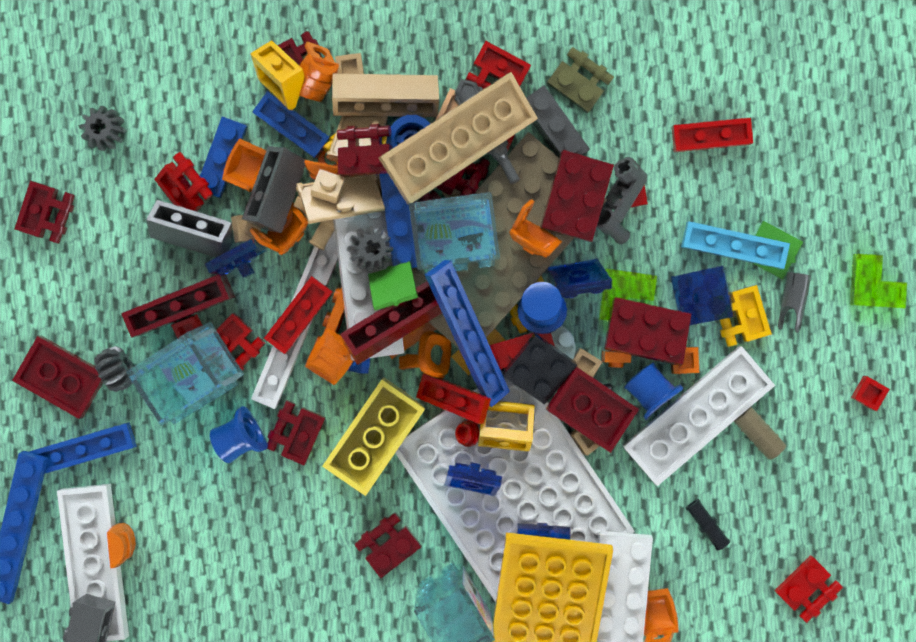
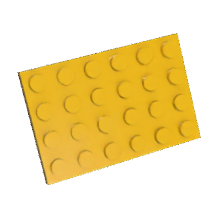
(550, 589)

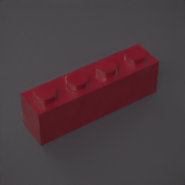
(178, 305)
(390, 324)

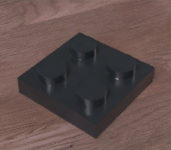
(539, 368)

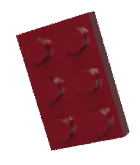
(577, 196)
(647, 331)
(59, 377)
(592, 409)

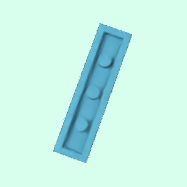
(735, 245)

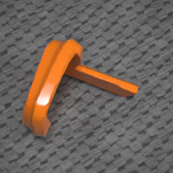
(423, 358)

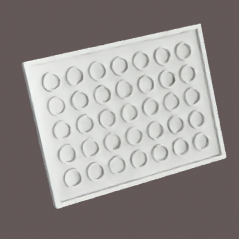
(537, 486)

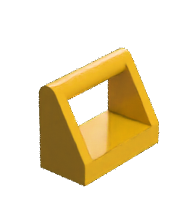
(278, 73)
(508, 438)

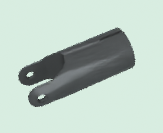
(794, 297)

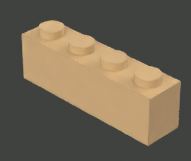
(385, 95)

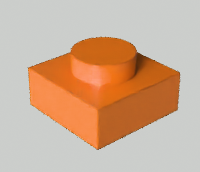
(615, 359)
(690, 363)

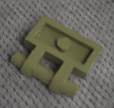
(574, 85)

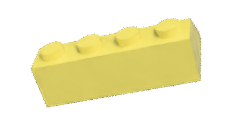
(374, 436)

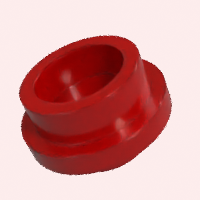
(467, 433)

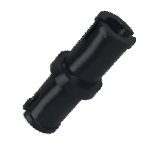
(707, 524)

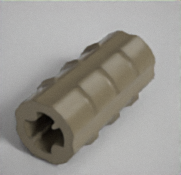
(760, 433)

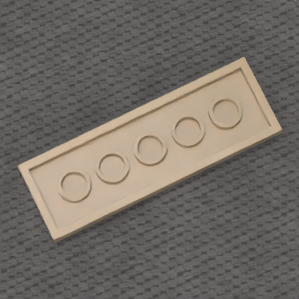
(458, 138)

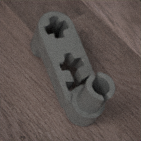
(627, 187)

